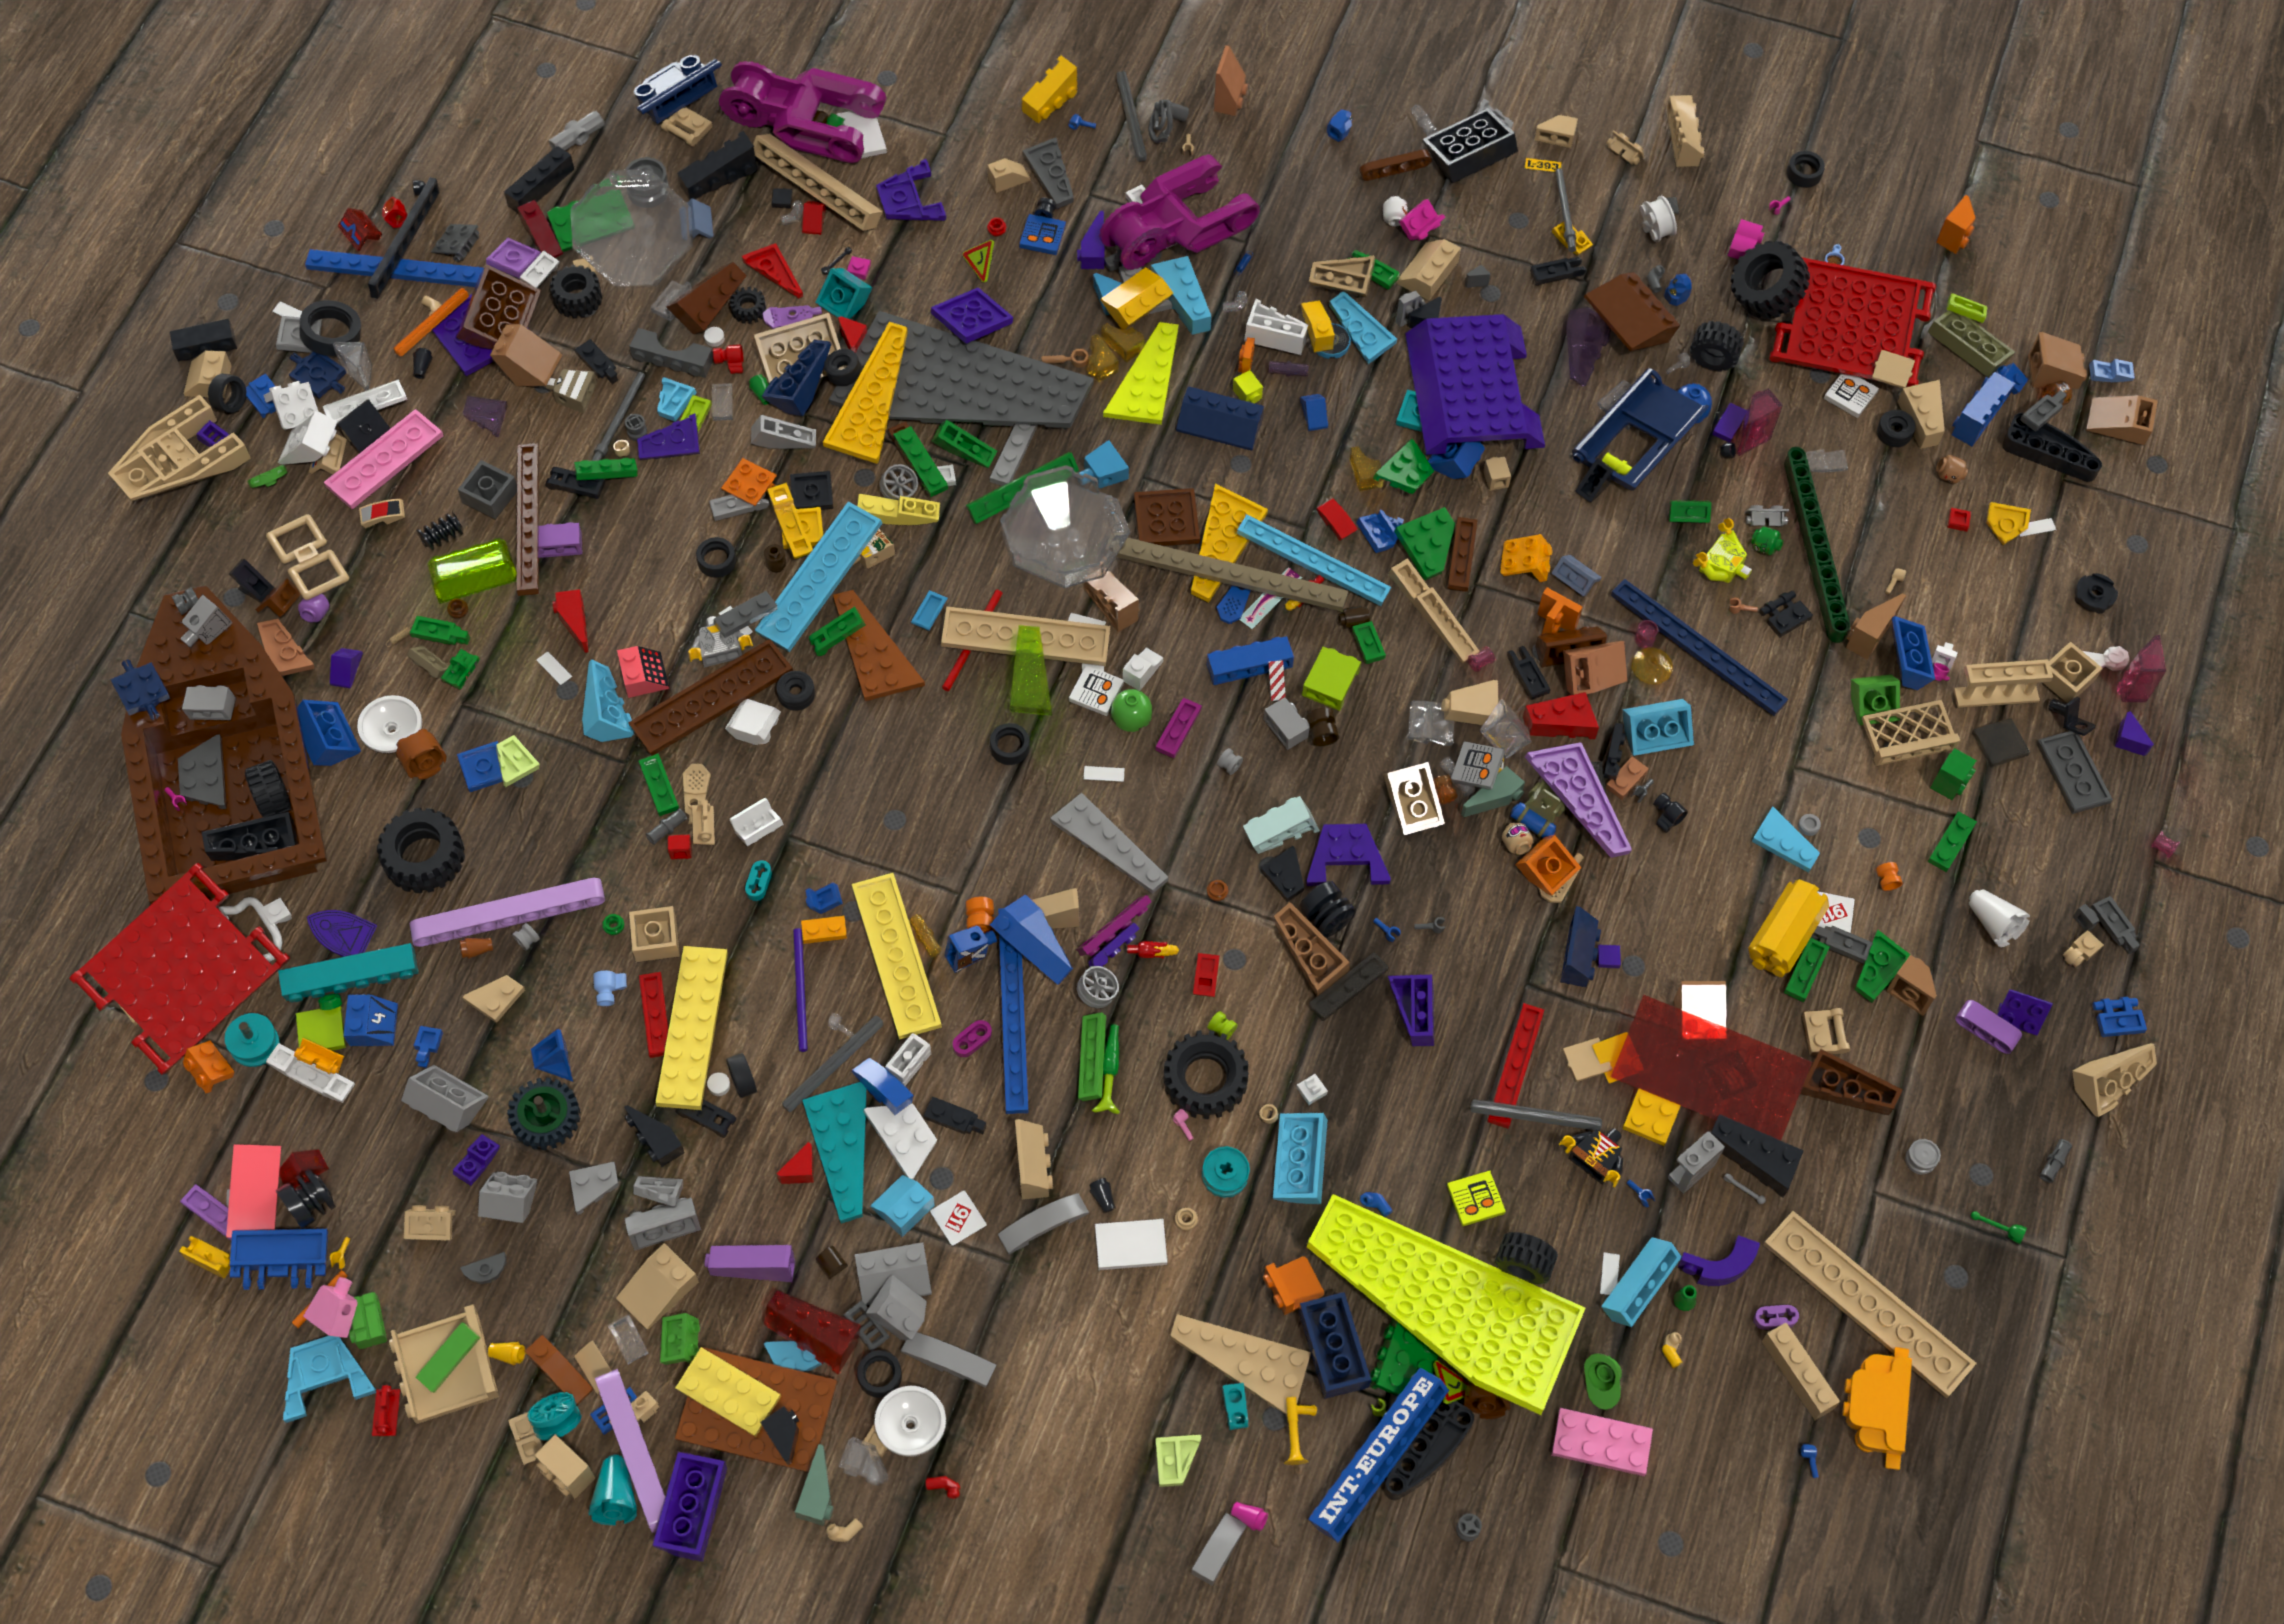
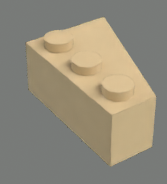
(1345, 275)
(1925, 407)

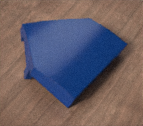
(1379, 530)

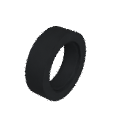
(333, 310)

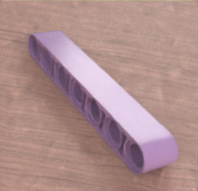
(632, 1446)

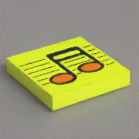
(1476, 1198)

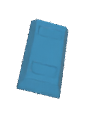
(929, 610)

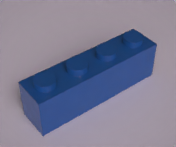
(1248, 660)

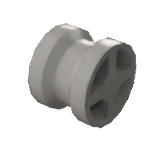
(1229, 761)
(525, 936)

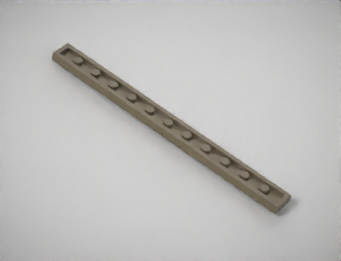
(1234, 574)

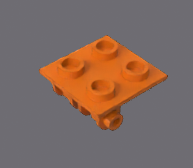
(749, 482)

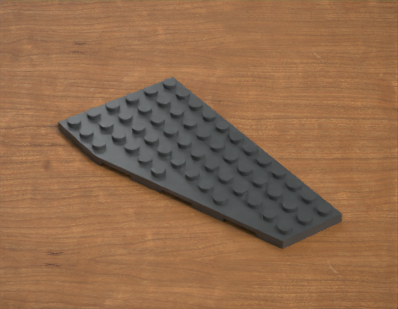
(972, 381)

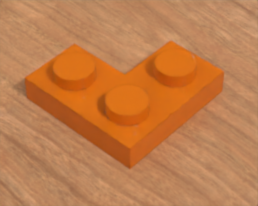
(1246, 355)

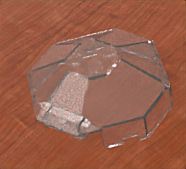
(632, 228)
(1063, 527)

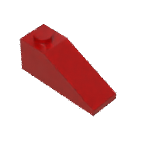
(571, 613)

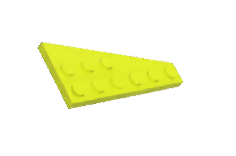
(1146, 385)

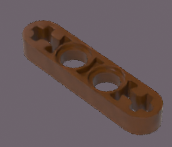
(1413, 160)

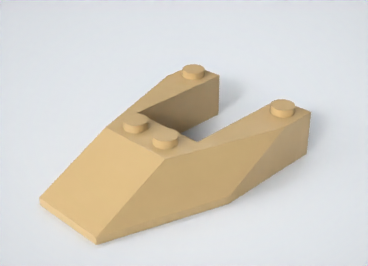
(167, 461)

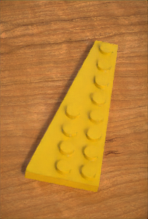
(865, 414)

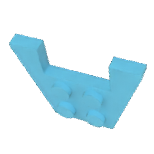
(319, 1365)

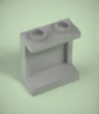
(1696, 1162)

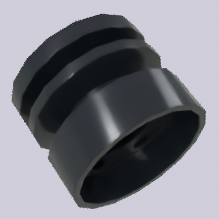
(1327, 909)
(306, 1198)

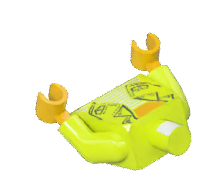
(1725, 557)

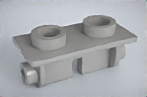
(1774, 515)

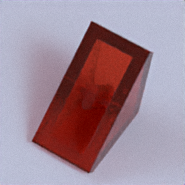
(298, 1163)

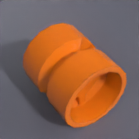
(980, 913)

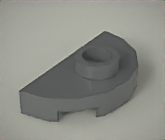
(485, 1270)

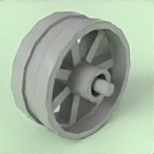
(899, 482)
(1098, 986)

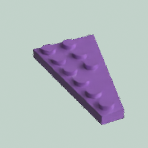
(1577, 785)

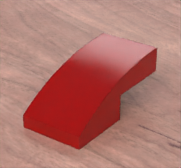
(1337, 518)
(1206, 975)

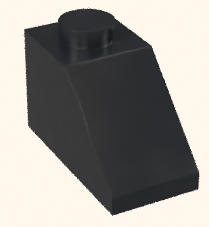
(783, 1432)

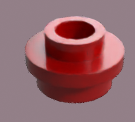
(996, 227)

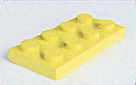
(728, 1391)

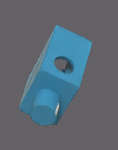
(1106, 465)

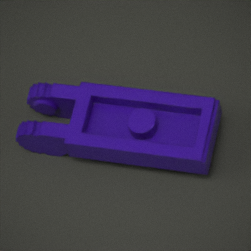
(1112, 948)

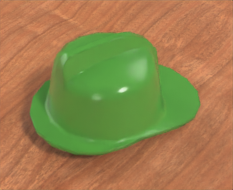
(1603, 1380)

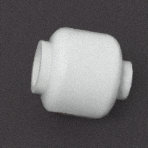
(1394, 210)

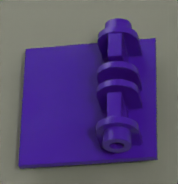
(2024, 1011)

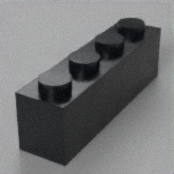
(540, 179)

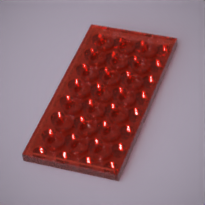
(1710, 1068)

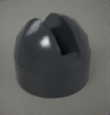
(418, 186)
(1728, 450)

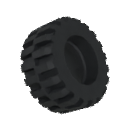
(1756, 265)
(413, 827)

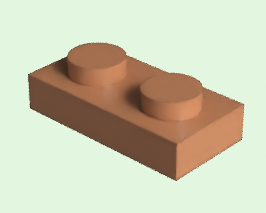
(1627, 778)

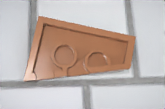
(282, 649)

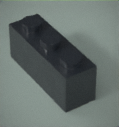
(195, 340)

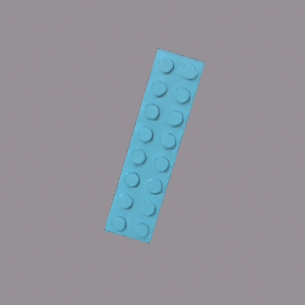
(819, 576)

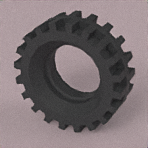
(1211, 1048)

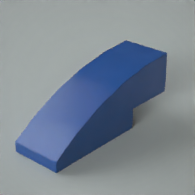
(883, 1085)

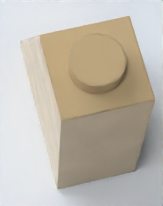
(1471, 703)
(1060, 908)

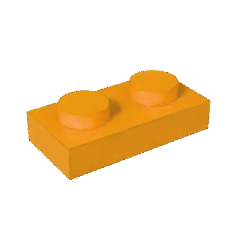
(824, 929)

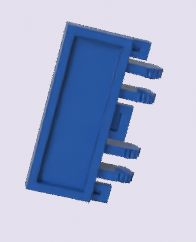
(278, 1252)

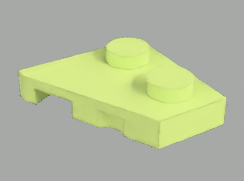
(514, 760)
(1175, 1458)

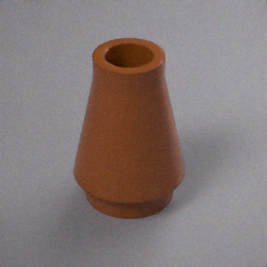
(475, 946)

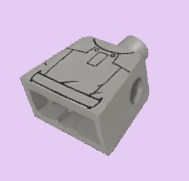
(204, 622)

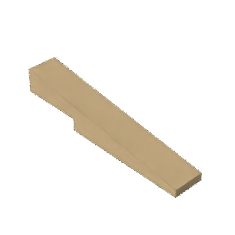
(1433, 609)

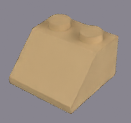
(203, 370)

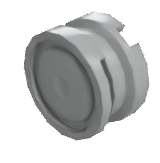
(1922, 1156)

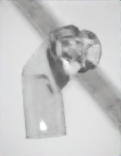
(1238, 303)

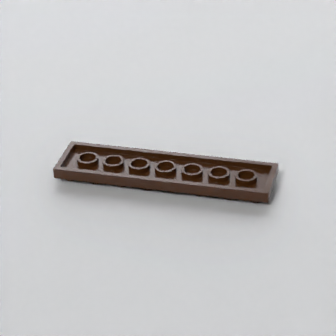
(710, 697)

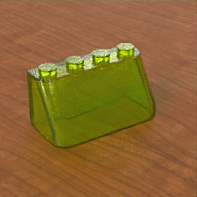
(472, 570)

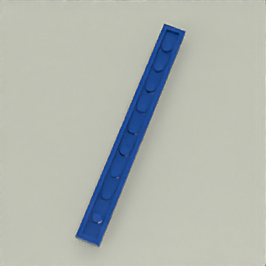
(406, 269)
(1013, 1028)

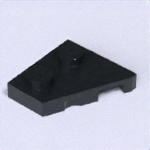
(1285, 874)

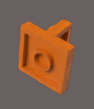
(1558, 612)

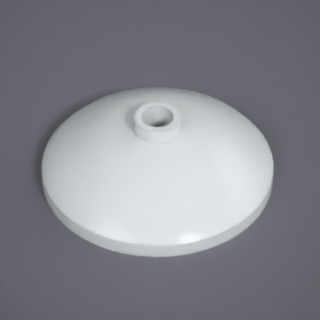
(386, 715)
(907, 1406)

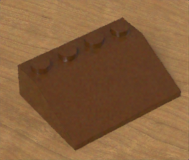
(493, 305)
(1633, 312)

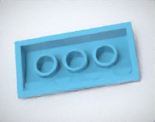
(1300, 1158)

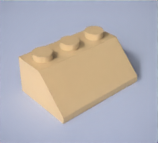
(1430, 267)
(1033, 1160)

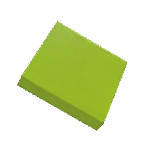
(322, 1028)

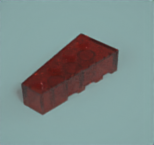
(813, 1329)

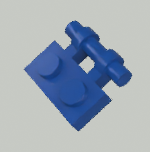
(2119, 1023)

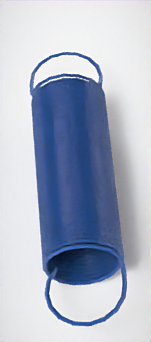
(1243, 263)

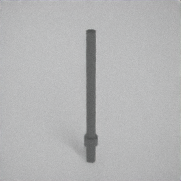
(1569, 234)
(602, 448)

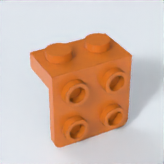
(1293, 1284)

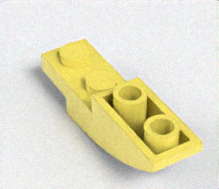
(902, 511)

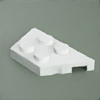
(904, 1136)

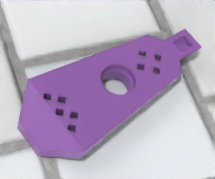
(779, 317)

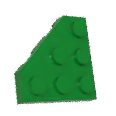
(1428, 541)

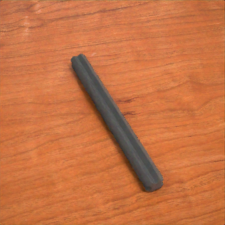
(1131, 116)
(832, 1063)
(1536, 1115)

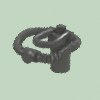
(1165, 109)

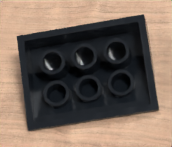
(1471, 145)

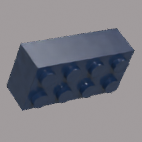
(1334, 1345)

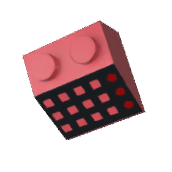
(642, 670)

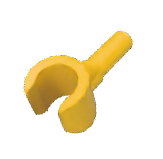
(338, 1256)

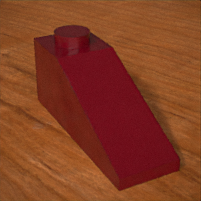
(539, 229)

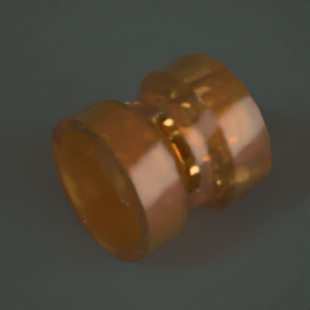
(1444, 789)

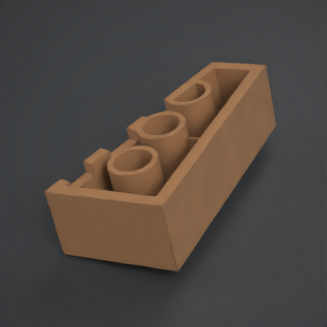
(1312, 951)

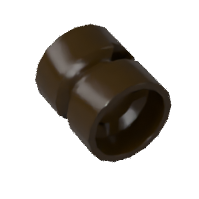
(1323, 727)

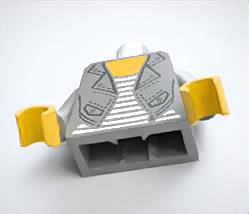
(714, 648)

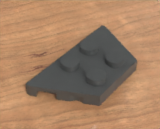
(203, 774)

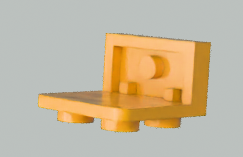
(1527, 555)

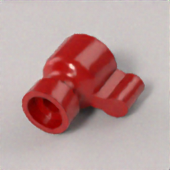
(733, 355)

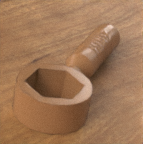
(1061, 358)

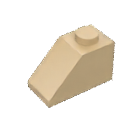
(1557, 131)
(1006, 174)

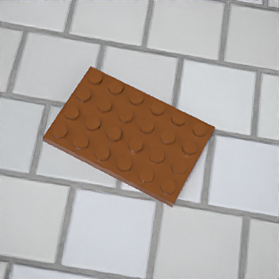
(803, 1392)

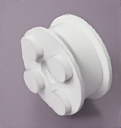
(1658, 218)

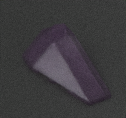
(1585, 339)

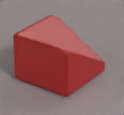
(680, 847)

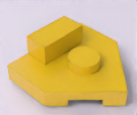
(2007, 521)

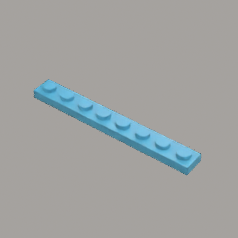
(1313, 560)

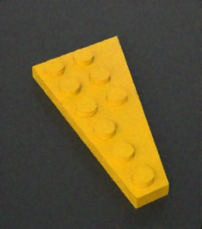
(1221, 535)

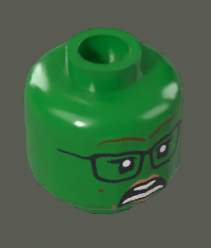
(1767, 540)

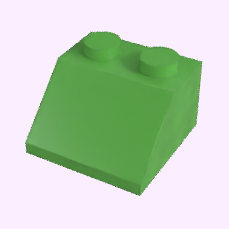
(1874, 696)

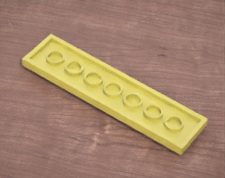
(896, 956)
(692, 1028)

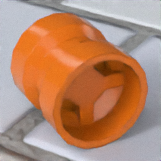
(1889, 876)

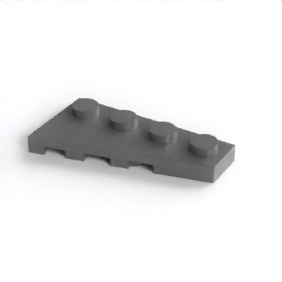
(1049, 169)

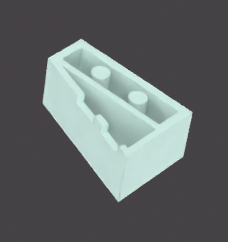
(1280, 824)

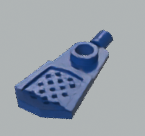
(1236, 609)

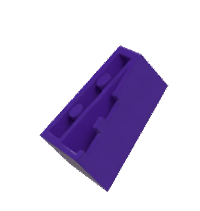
(1416, 1006)

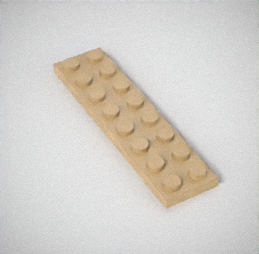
(999, 633)

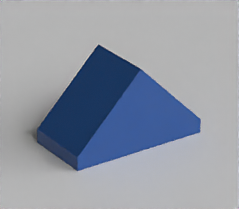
(1314, 411)

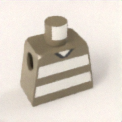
(573, 388)

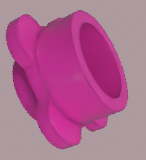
(1941, 672)

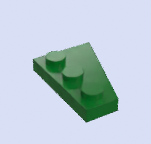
(1880, 967)

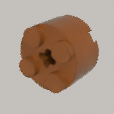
(420, 754)

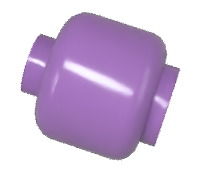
(314, 608)

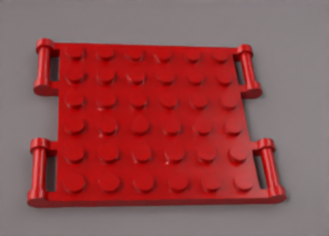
(1851, 318)
(180, 968)

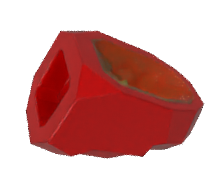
(394, 212)

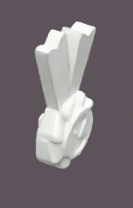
(2114, 658)

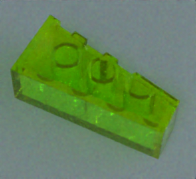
(1030, 681)

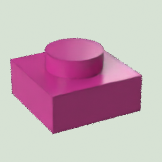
(859, 267)

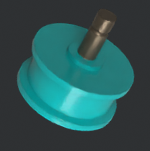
(251, 1039)

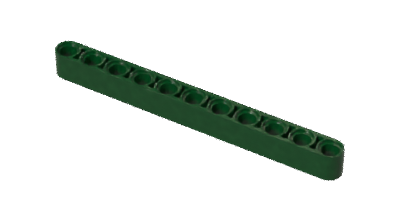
(1805, 498)

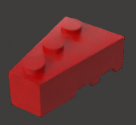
(1562, 716)

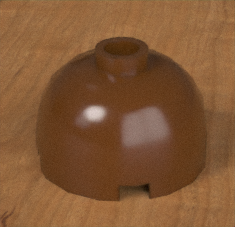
(1484, 1402)

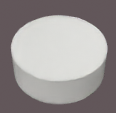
(714, 336)
(718, 1084)

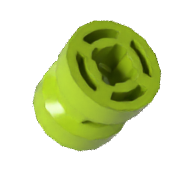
(1221, 1024)

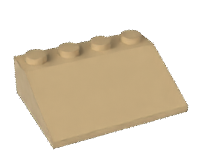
(783, 344)

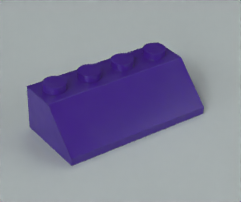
(690, 1506)

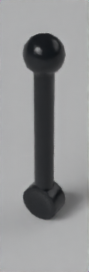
(825, 270)

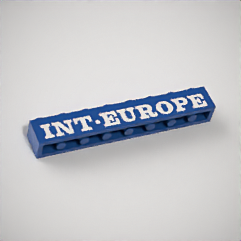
(1378, 1454)

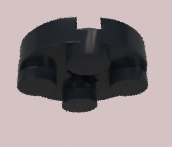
(2092, 602)

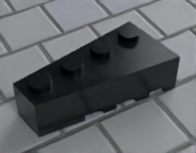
(1758, 1153)

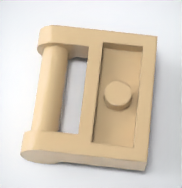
(689, 121)
(1818, 1031)

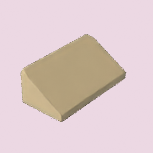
(592, 1363)

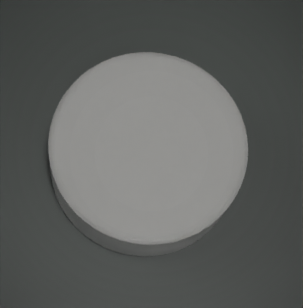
(1809, 824)

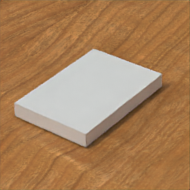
(872, 135)
(1131, 1244)

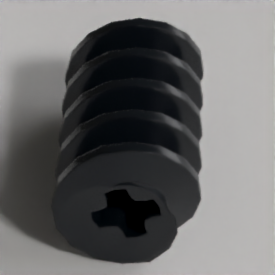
(440, 531)

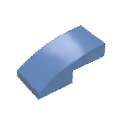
(2111, 372)

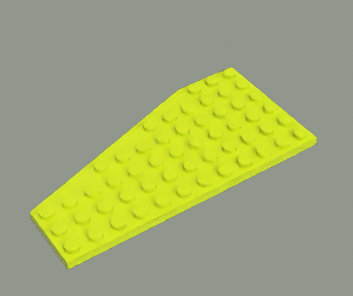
(1468, 1312)

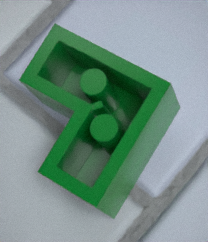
(1954, 774)

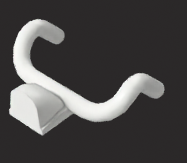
(271, 914)

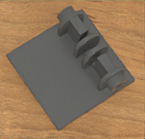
(457, 240)

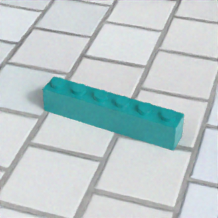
(348, 972)

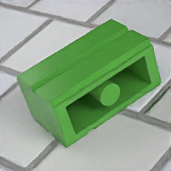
(367, 1322)

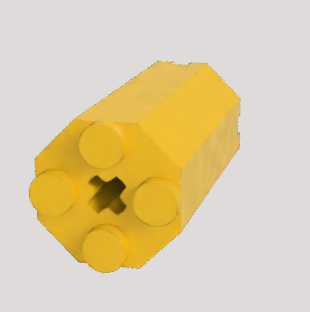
(1788, 928)

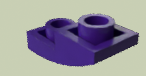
(477, 1159)

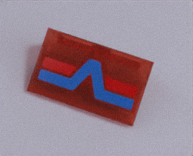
(358, 228)

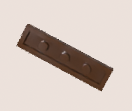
(1462, 554)

